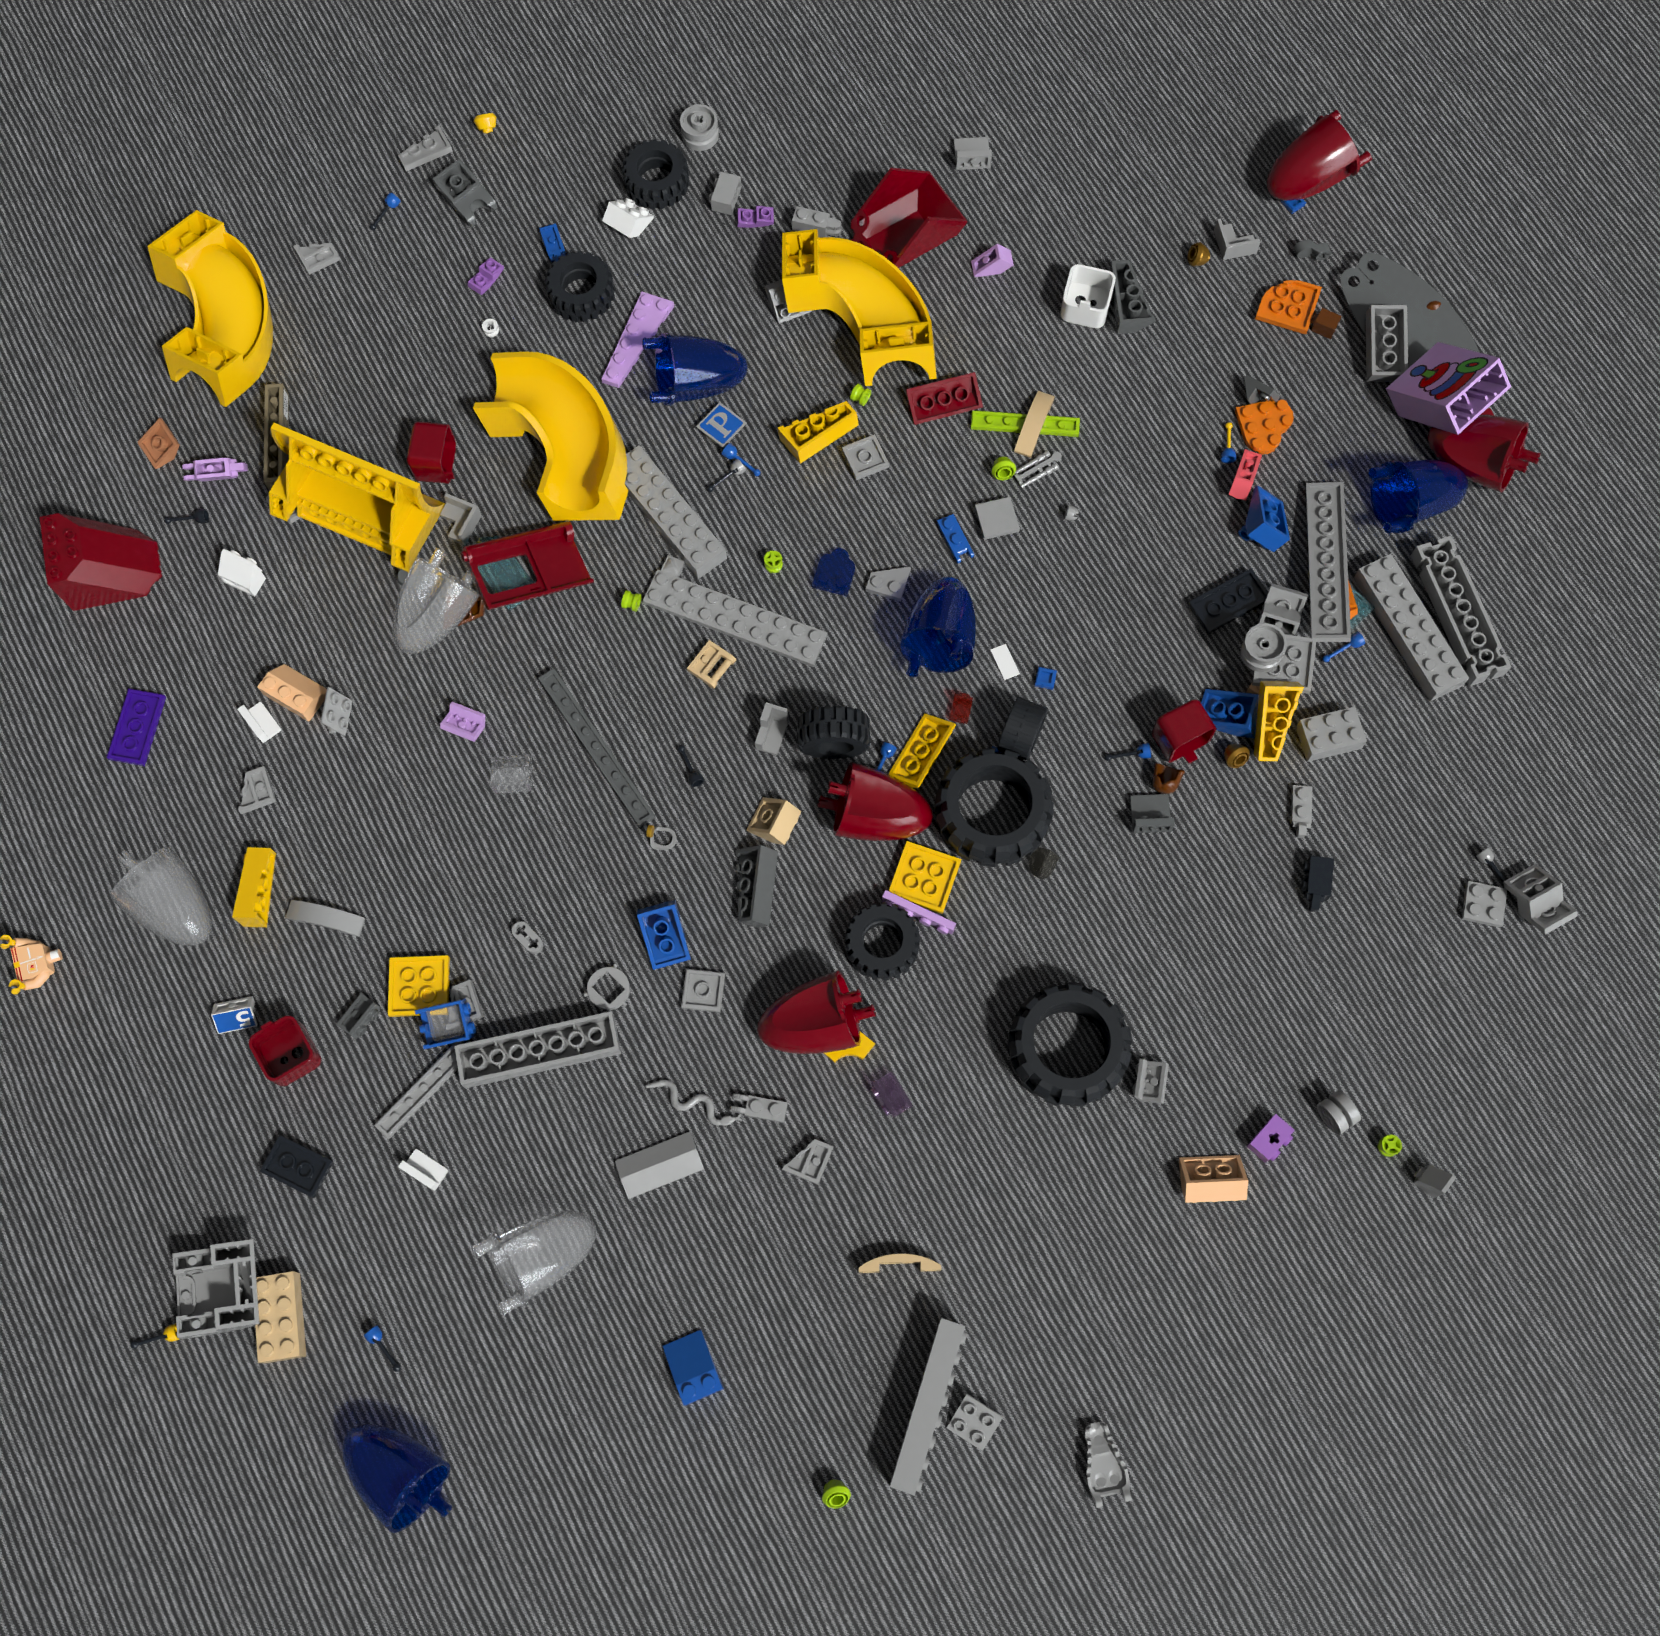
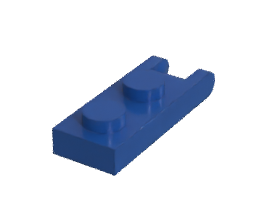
(954, 537)

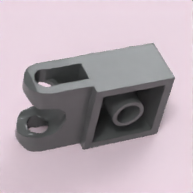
(463, 191)

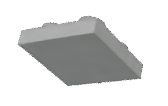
(997, 518)

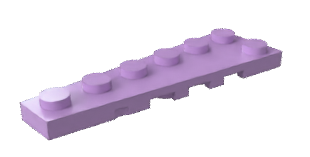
(643, 322)

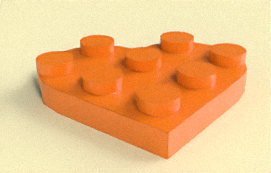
(1264, 424)

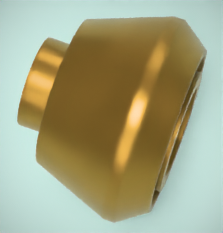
(1198, 254)
(1236, 755)

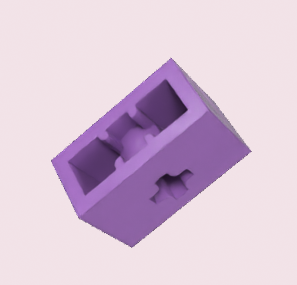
(1260, 1143)

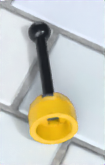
(169, 1334)

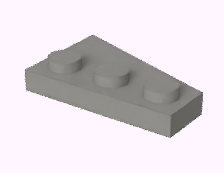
(428, 149)

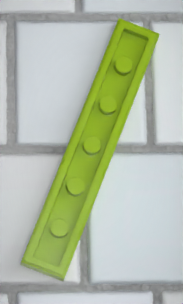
(1014, 422)

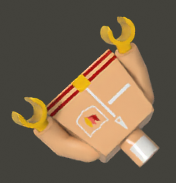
(31, 962)

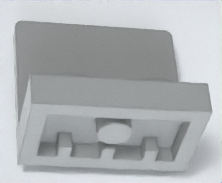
(972, 153)

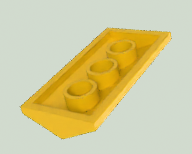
(922, 750)

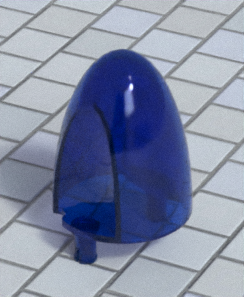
(693, 368)
(1414, 491)
(940, 628)
(394, 1474)

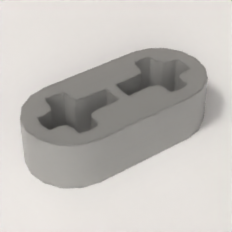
(524, 940)

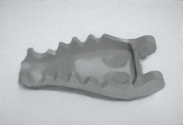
(1105, 1467)

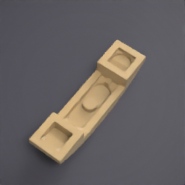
(1033, 424)
(925, 1264)

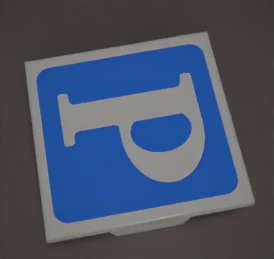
(721, 425)

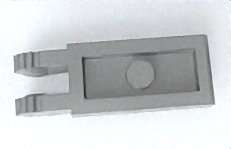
(761, 1108)

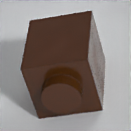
(1325, 323)

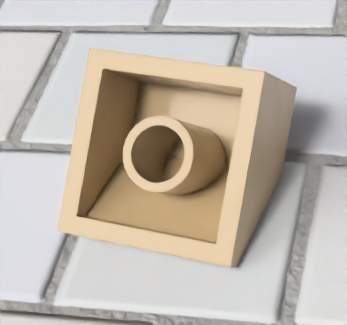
(774, 820)

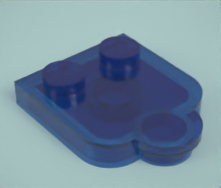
(835, 572)

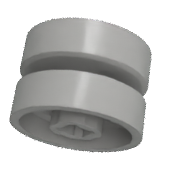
(1338, 1112)

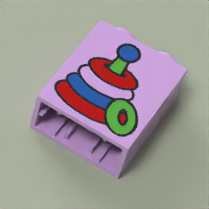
(1448, 387)

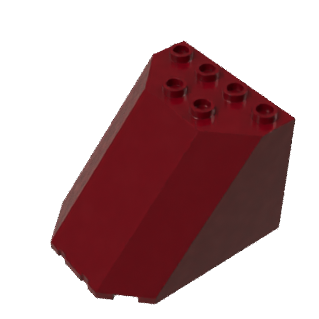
(906, 216)
(97, 561)

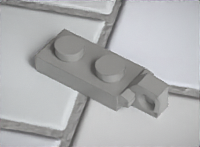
(1301, 809)

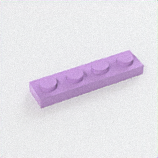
(925, 916)

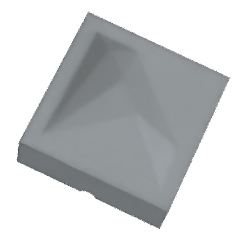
(673, 566)

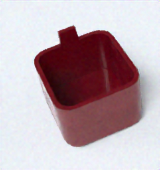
(431, 452)
(1183, 731)
(278, 1041)

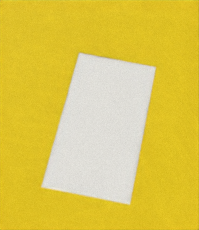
(1005, 661)

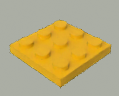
(925, 877)
(417, 983)

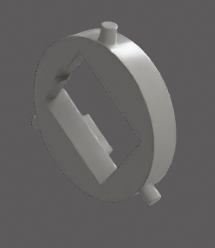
(597, 1000)

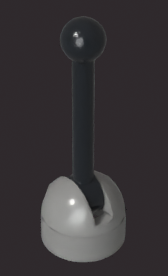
(736, 468)
(1487, 857)

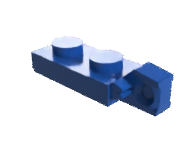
(552, 242)

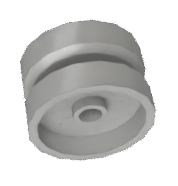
(699, 127)
(1263, 647)

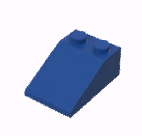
(1267, 520)
(1232, 711)
(663, 934)
(693, 1368)

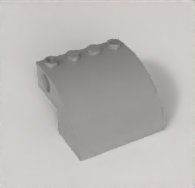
(216, 1289)

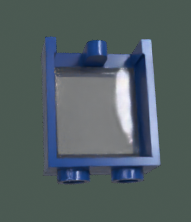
(446, 1023)

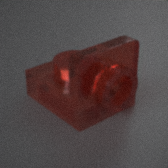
(961, 708)

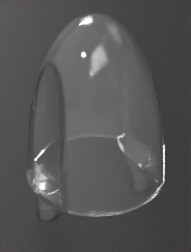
(430, 604)
(164, 898)
(538, 1253)

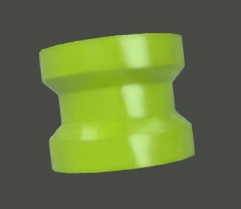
(860, 394)
(772, 557)
(631, 600)
(1392, 1142)

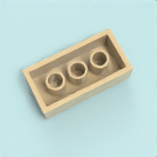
(281, 1318)

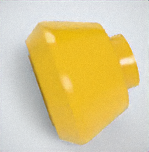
(485, 122)

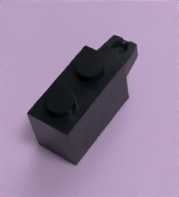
(1317, 881)

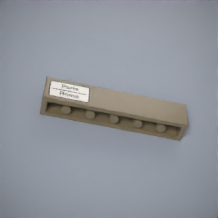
(275, 412)

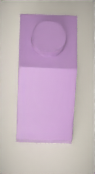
(992, 261)

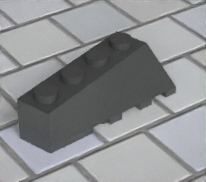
(1129, 304)
(756, 884)

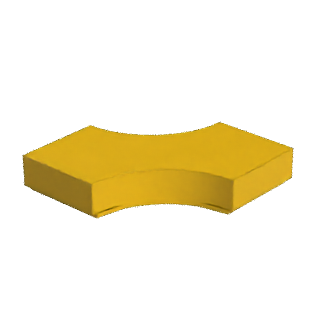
(860, 1051)

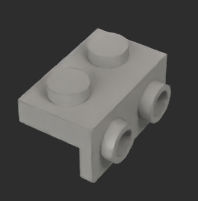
(1150, 1081)

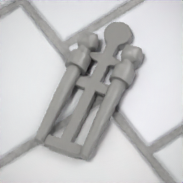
(1055, 457)

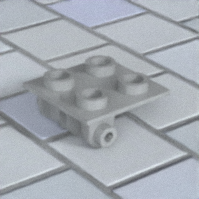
(336, 712)
(974, 1422)

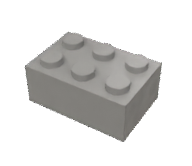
(1331, 734)

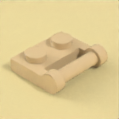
(706, 661)

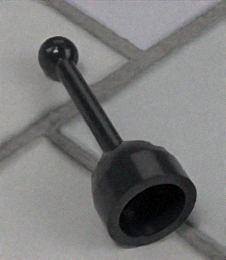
(200, 516)
(695, 778)

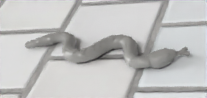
(724, 1121)

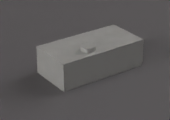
(1386, 342)

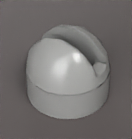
(1070, 512)

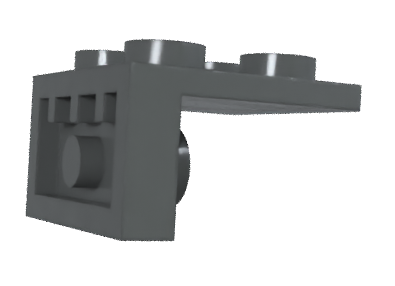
(1151, 813)

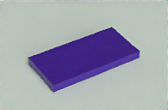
(136, 727)

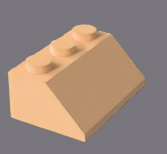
(293, 691)
(1213, 1178)

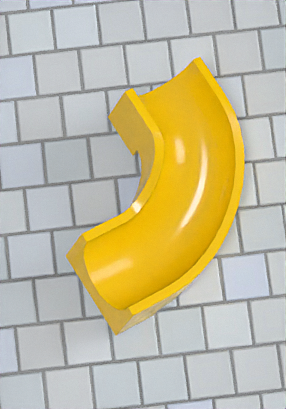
(864, 292)
(230, 303)
(571, 421)

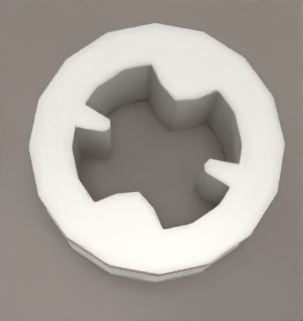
(490, 322)

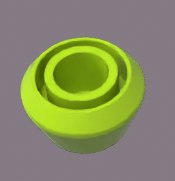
(1003, 468)
(835, 1494)

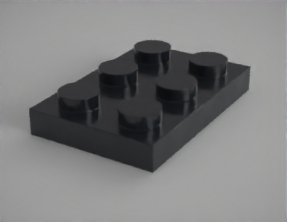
(296, 1166)

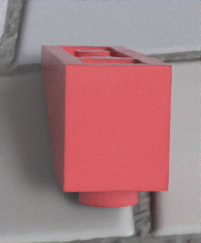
(1245, 475)

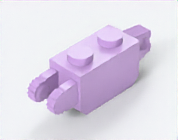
(214, 469)

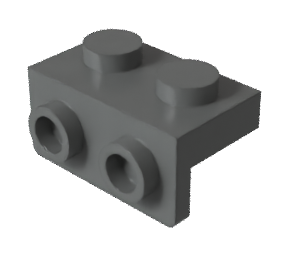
(359, 1016)

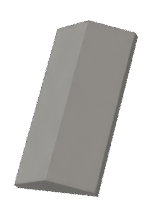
(659, 1165)

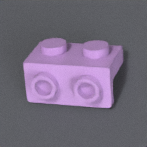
(463, 722)

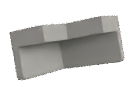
(1234, 247)
(463, 515)
(773, 728)

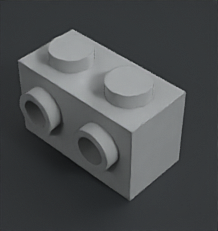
(725, 193)

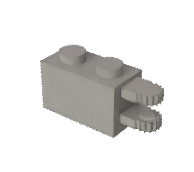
(811, 219)

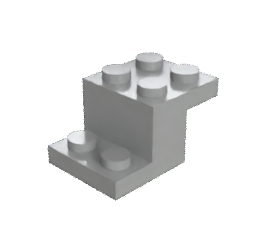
(1283, 608)
(1540, 899)

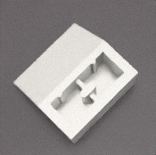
(627, 217)
(240, 572)

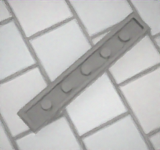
(418, 1093)

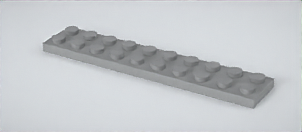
(1327, 562)
(735, 618)

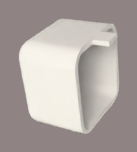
(1092, 285)

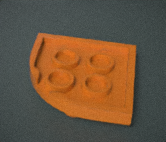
(1289, 305)

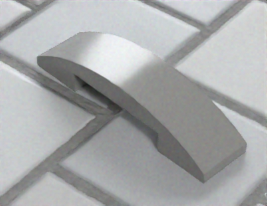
(325, 917)

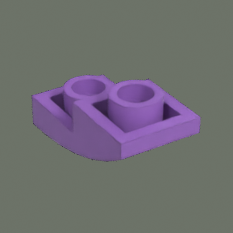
(759, 217)
(487, 275)

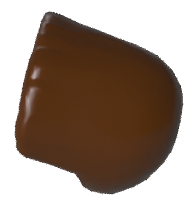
(1169, 776)

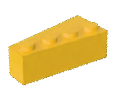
(818, 431)
(1274, 717)
(255, 888)

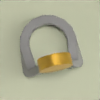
(650, 833)

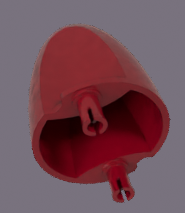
(1315, 161)
(1486, 450)
(875, 806)
(815, 1017)

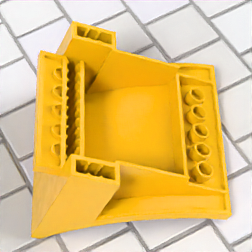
(352, 497)

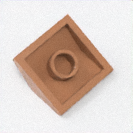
(159, 444)

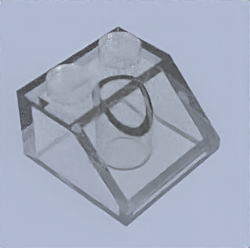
(511, 773)

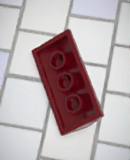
(944, 398)

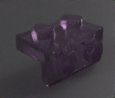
(892, 1095)

